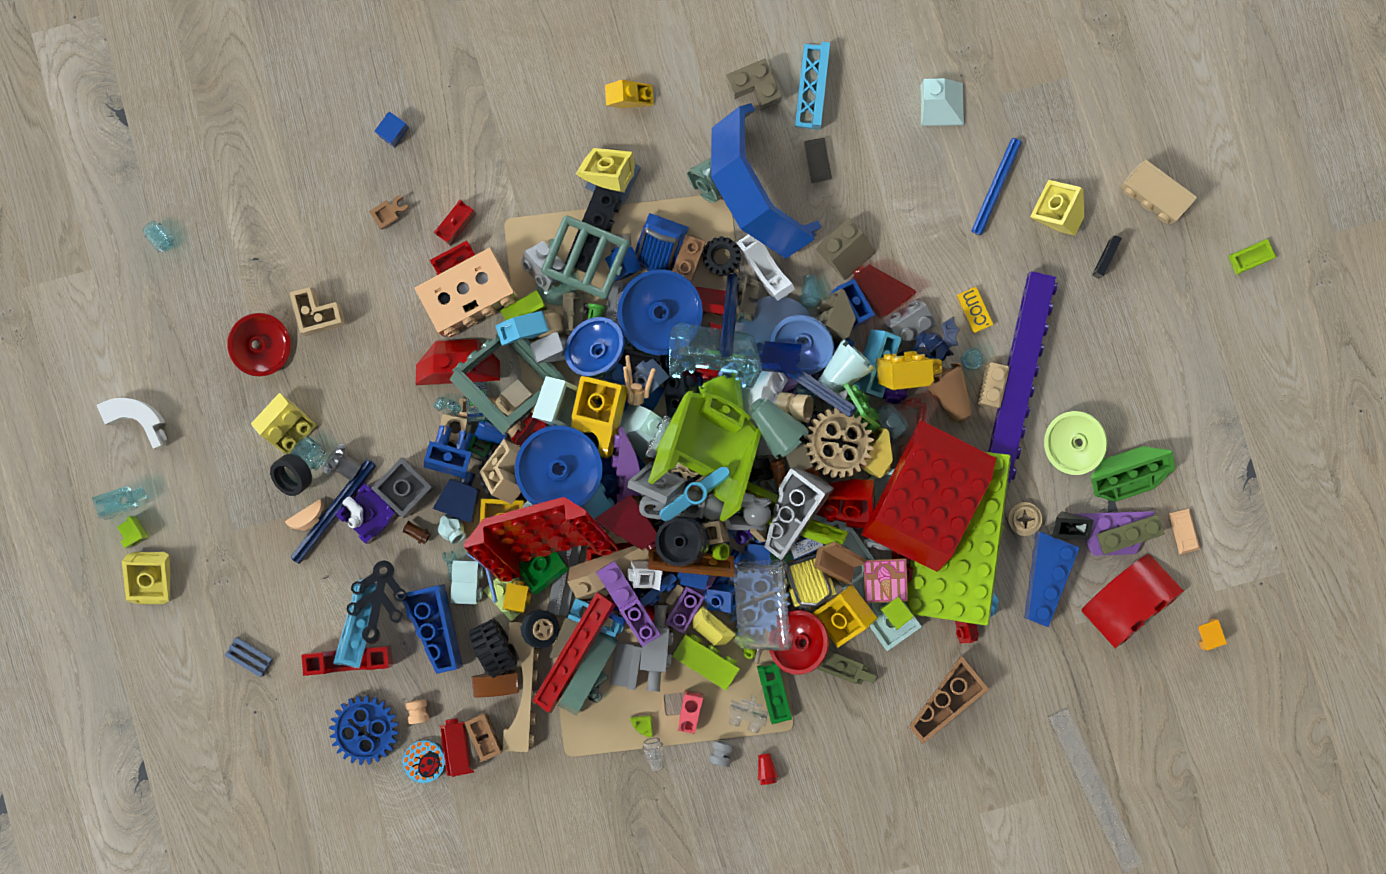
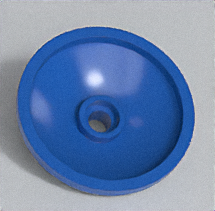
(588, 341)

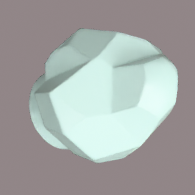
(451, 529)

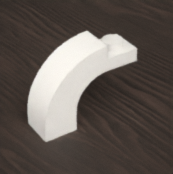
(765, 268)
(119, 409)

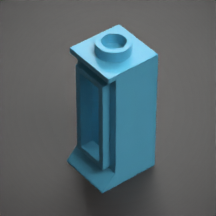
(575, 611)

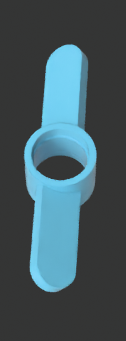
(684, 502)

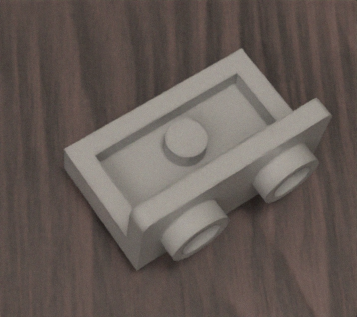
(533, 261)
(910, 321)

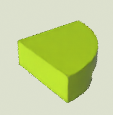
(643, 725)

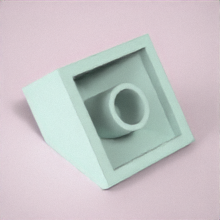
(941, 102)

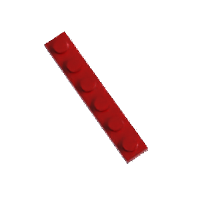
(574, 652)

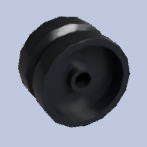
(670, 546)

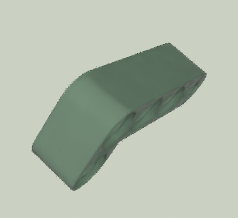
(588, 673)

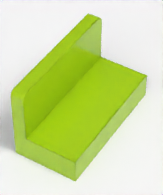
(529, 304)

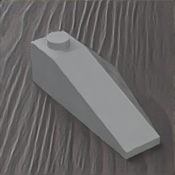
(797, 504)

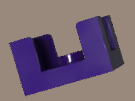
(376, 514)

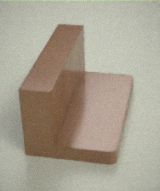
(837, 562)

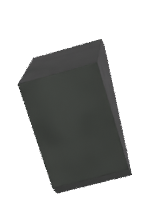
(1072, 526)

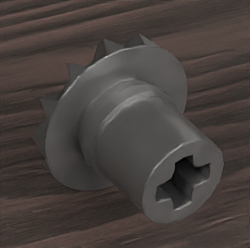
(341, 463)

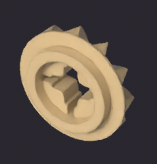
(1031, 526)

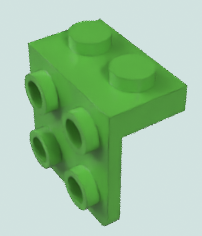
(861, 401)

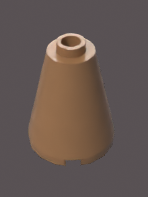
(951, 392)

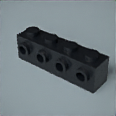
(598, 214)
(675, 387)

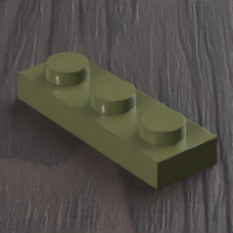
(1130, 534)

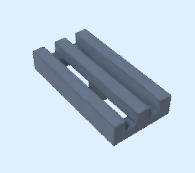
(260, 673)

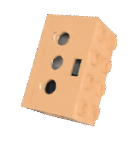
(470, 287)

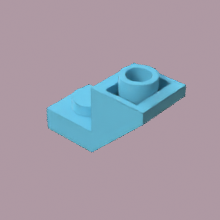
(522, 327)

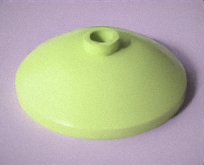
(1062, 444)

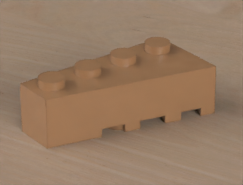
(949, 699)

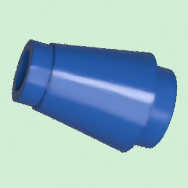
(489, 433)

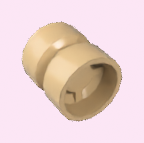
(797, 406)

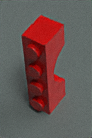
(322, 662)

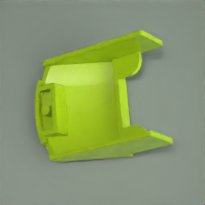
(706, 436)

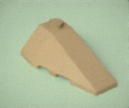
(586, 582)

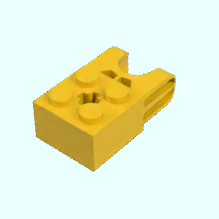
(597, 418)

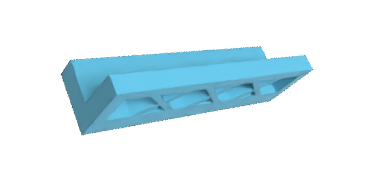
(820, 85)
(351, 642)

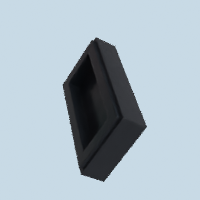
(1106, 256)

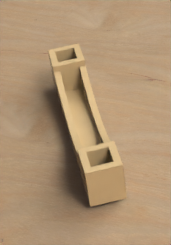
(518, 735)

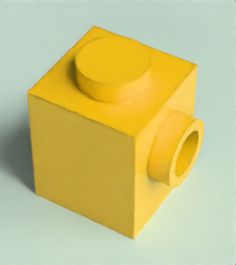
(516, 597)

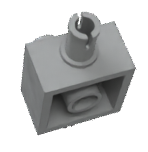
(655, 653)

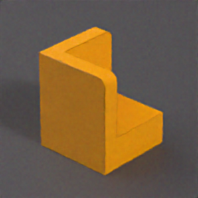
(1211, 635)

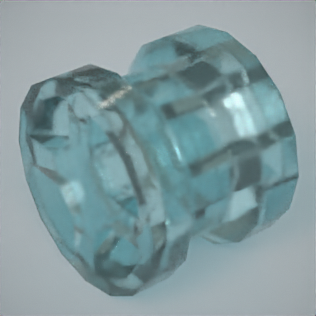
(975, 357)

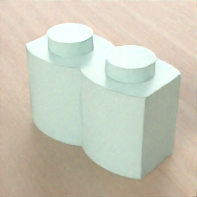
(466, 581)

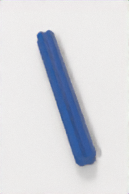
(996, 186)

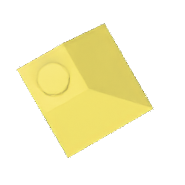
(1060, 207)
(881, 456)

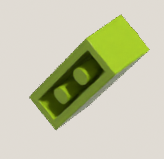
(706, 660)

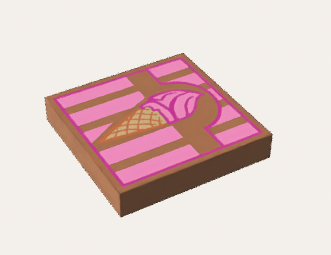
(885, 580)

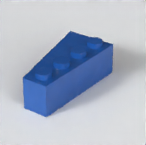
(1048, 575)

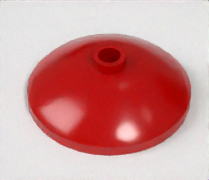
(272, 347)
(801, 659)

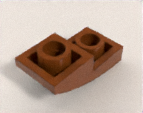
(502, 685)

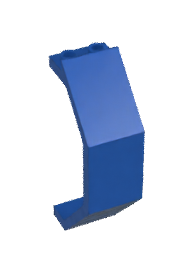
(745, 193)

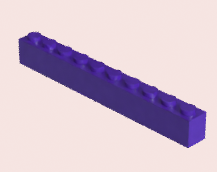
(1023, 366)

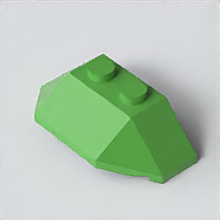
(1132, 473)

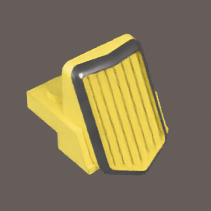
(808, 583)

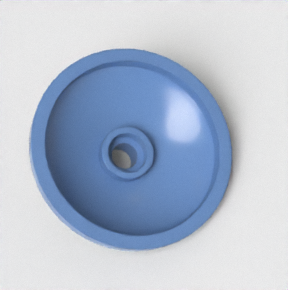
(814, 352)

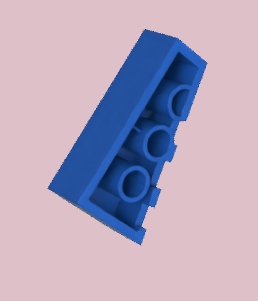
(434, 626)

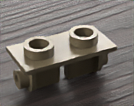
(747, 291)
(572, 311)

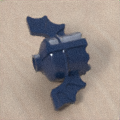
(932, 343)

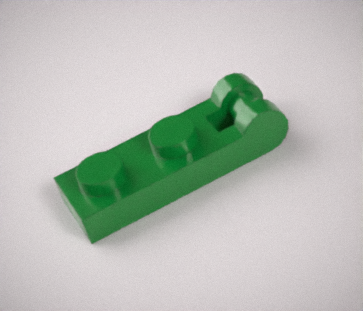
(774, 694)

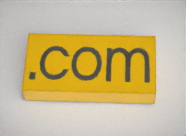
(974, 310)

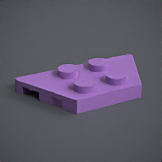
(1107, 521)

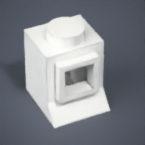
(642, 577)

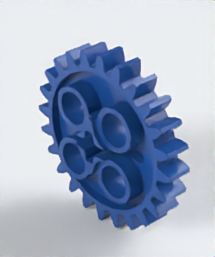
(353, 746)

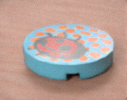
(424, 761)

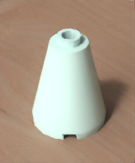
(845, 366)

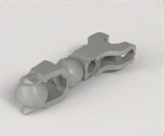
(755, 512)

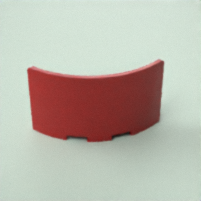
(1131, 599)

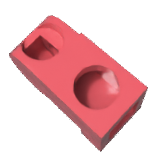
(690, 711)

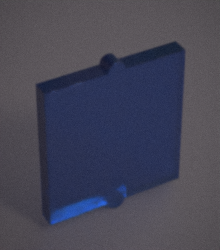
(780, 357)

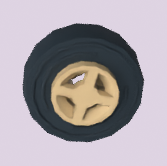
(545, 634)

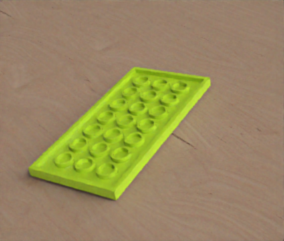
(967, 580)

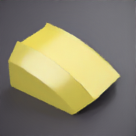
(608, 168)
(147, 577)
(711, 627)

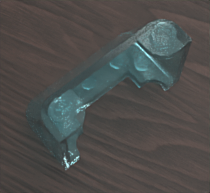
(700, 347)

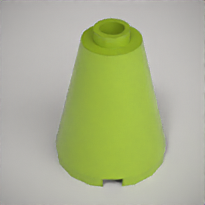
(726, 388)

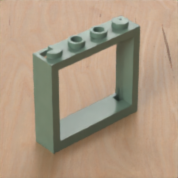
(481, 401)

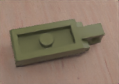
(846, 668)

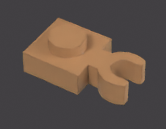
(386, 214)

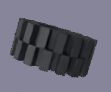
(710, 249)

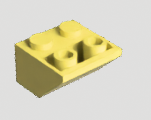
(283, 424)

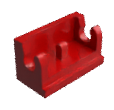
(455, 222)
(452, 257)

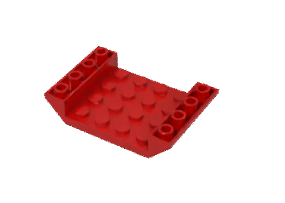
(534, 532)

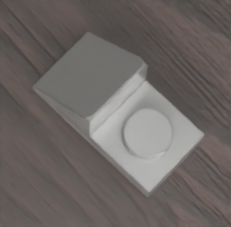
(549, 348)

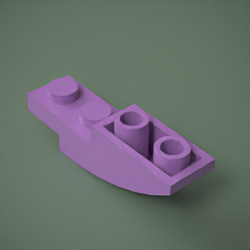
(624, 463)
(628, 603)
(687, 606)

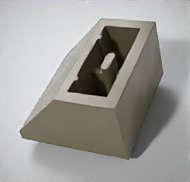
(836, 315)

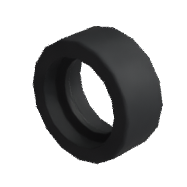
(283, 481)

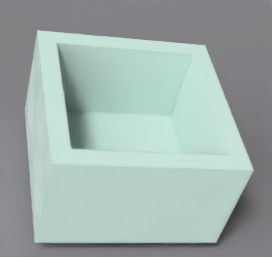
(556, 402)

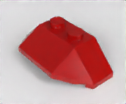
(444, 356)

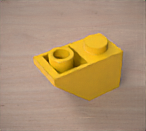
(629, 94)

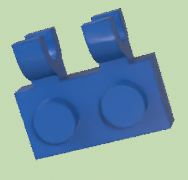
(651, 595)

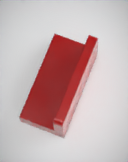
(712, 300)

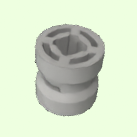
(721, 753)

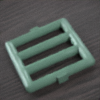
(586, 229)

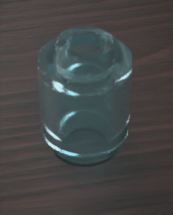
(158, 236)

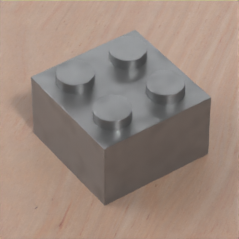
(403, 487)

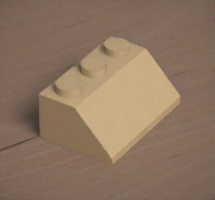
(1157, 192)

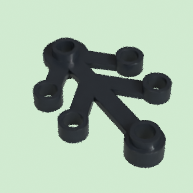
(378, 597)

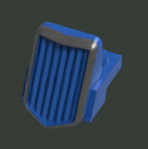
(660, 243)

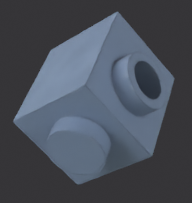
(643, 371)

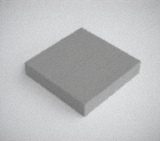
(662, 490)

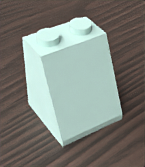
(640, 427)

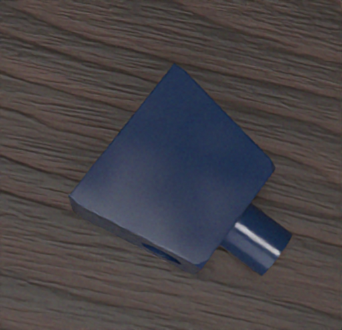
(459, 498)

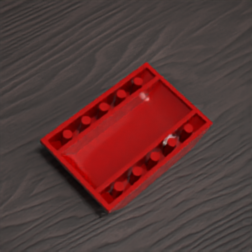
(930, 497)

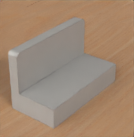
(626, 665)

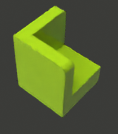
(132, 532)
(896, 613)

